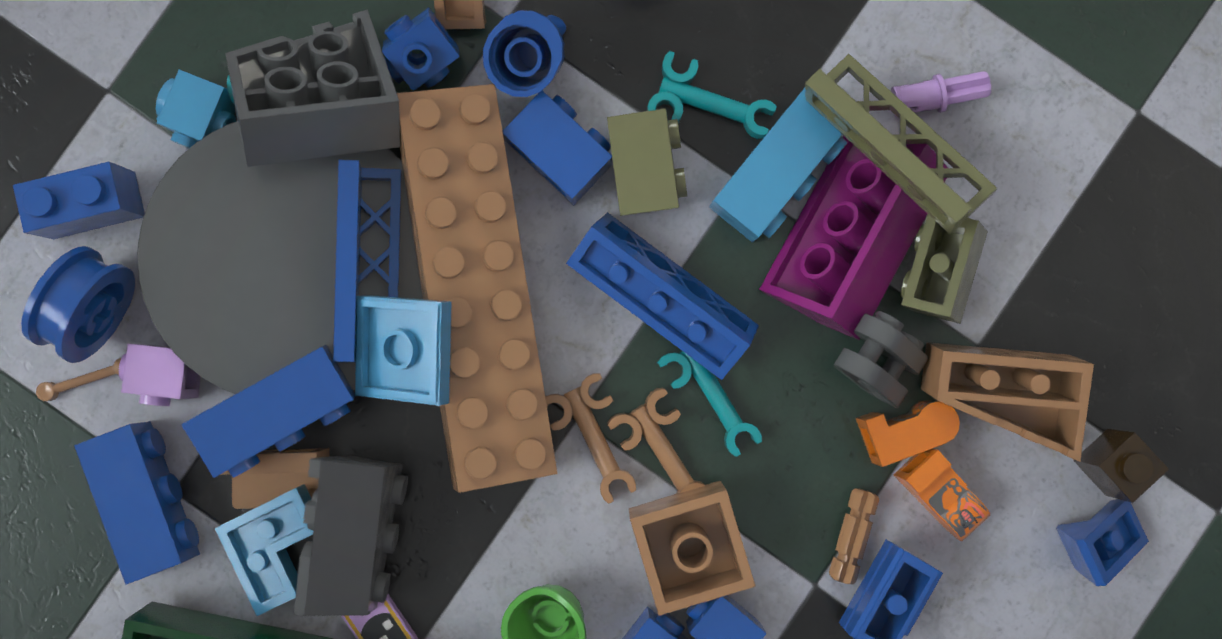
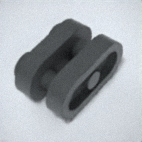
(886, 339)

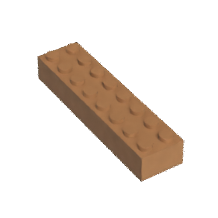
(474, 258)

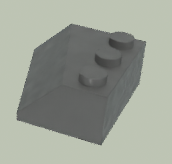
(351, 535)

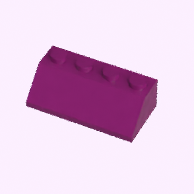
(847, 241)

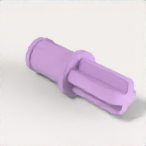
(942, 92)

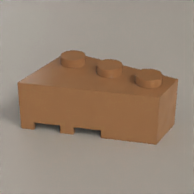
(1021, 391)

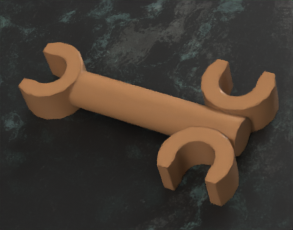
(579, 405)
(646, 422)

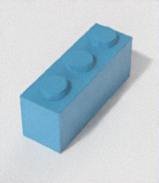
(778, 170)

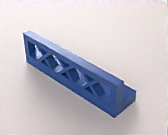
(349, 250)
(663, 295)

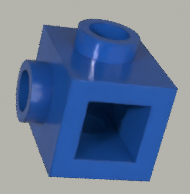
(424, 34)

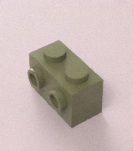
(645, 162)
(943, 269)

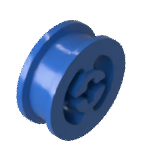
(78, 304)

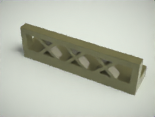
(890, 151)

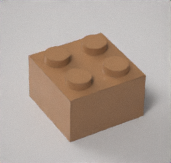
(691, 547)

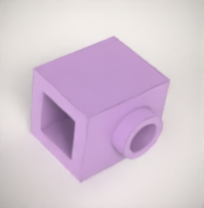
(156, 375)

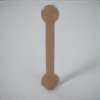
(49, 391)

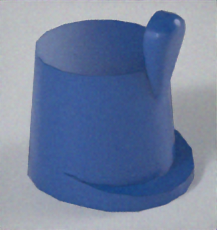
(524, 52)

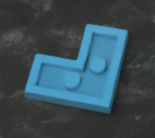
(258, 548)

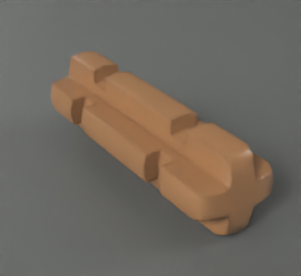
(854, 536)

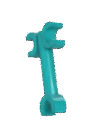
(676, 90)
(715, 395)

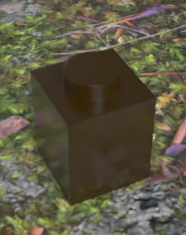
(1121, 465)

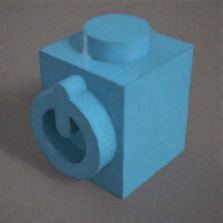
(193, 108)

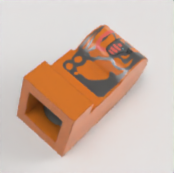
(921, 429)
(942, 493)

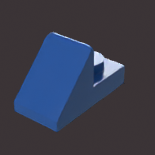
(1104, 542)

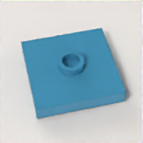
(403, 349)

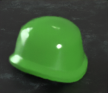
(544, 614)

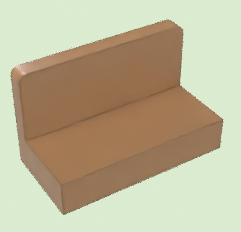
(274, 476)

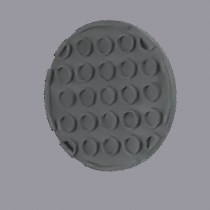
(246, 257)

